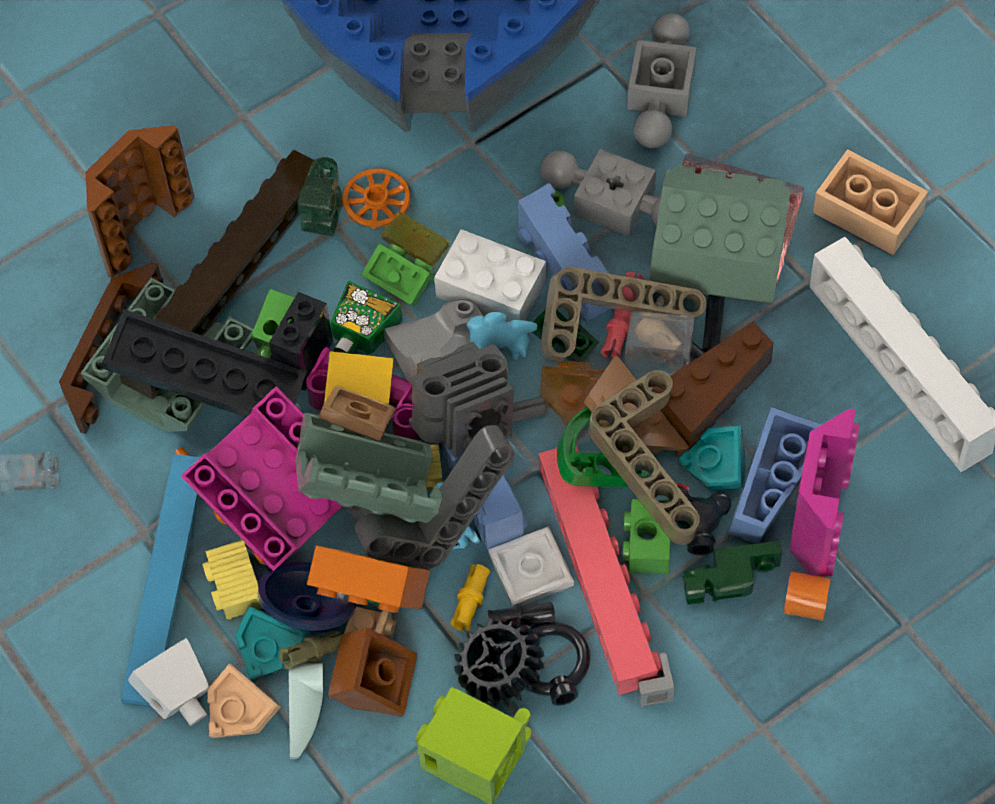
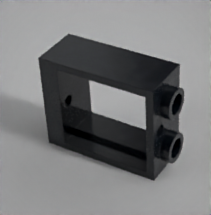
(304, 339)

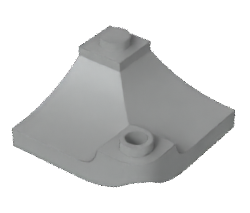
(431, 335)

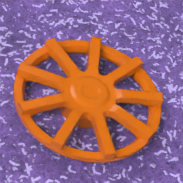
(376, 198)

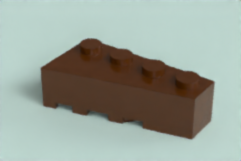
(715, 381)

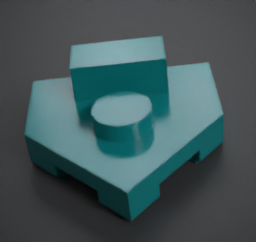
(717, 458)
(261, 640)

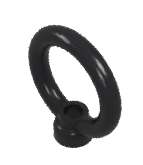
(563, 688)

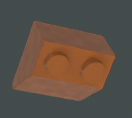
(372, 673)

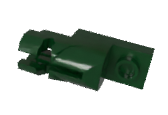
(731, 572)

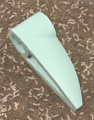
(304, 704)

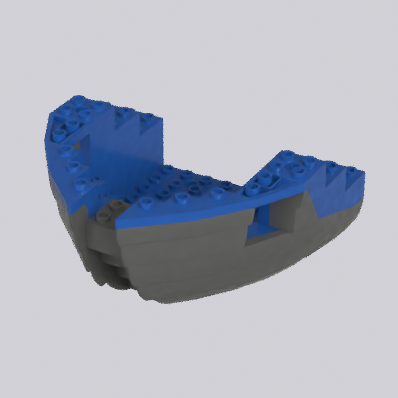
(439, 51)

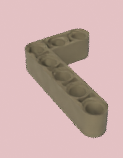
(611, 298)
(640, 457)

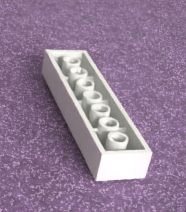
(904, 353)

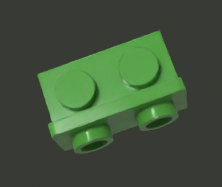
(398, 274)

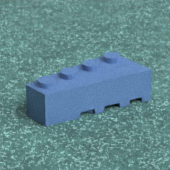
(552, 239)
(500, 515)

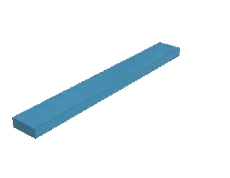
(164, 573)

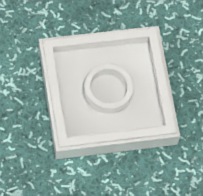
(531, 567)

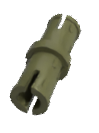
(310, 649)

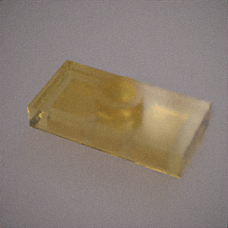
(415, 239)

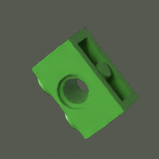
(645, 555)

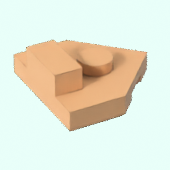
(237, 705)

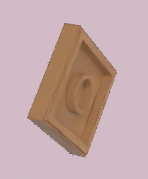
(357, 413)

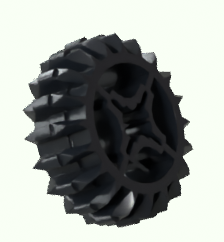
(476, 668)

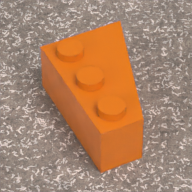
(367, 579)

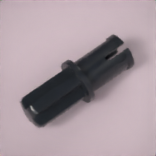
(526, 614)

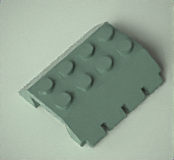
(720, 233)
(364, 471)

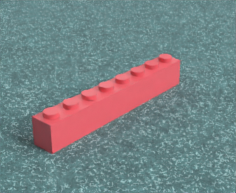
(601, 578)

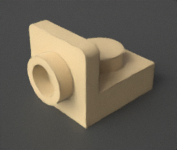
(377, 621)

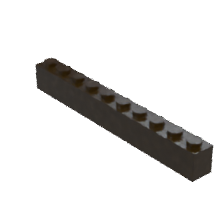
(236, 255)

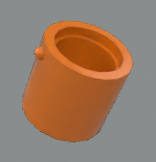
(807, 595)

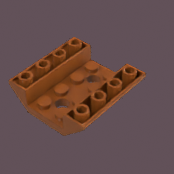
(128, 183)

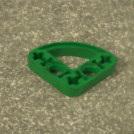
(583, 468)

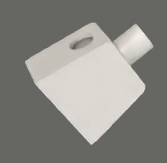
(173, 683)

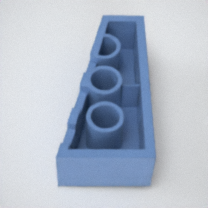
(772, 474)

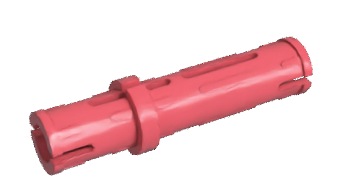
(619, 324)

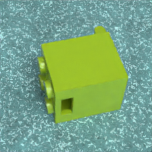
(472, 744)

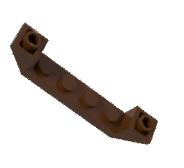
(114, 300)

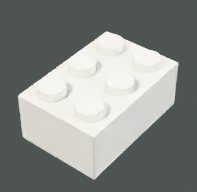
(490, 276)

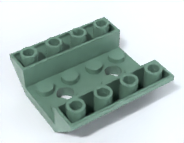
(168, 410)

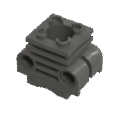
(461, 396)

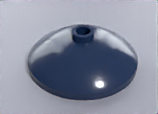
(296, 604)

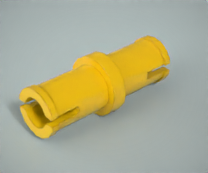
(470, 597)

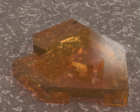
(568, 387)

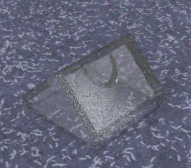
(658, 342)

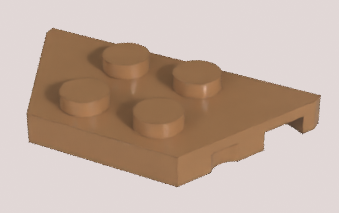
(654, 431)

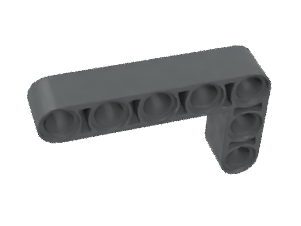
(462, 497)

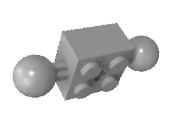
(661, 79)
(609, 193)

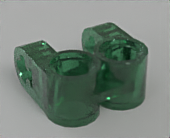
(321, 198)

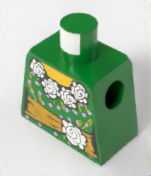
(362, 319)

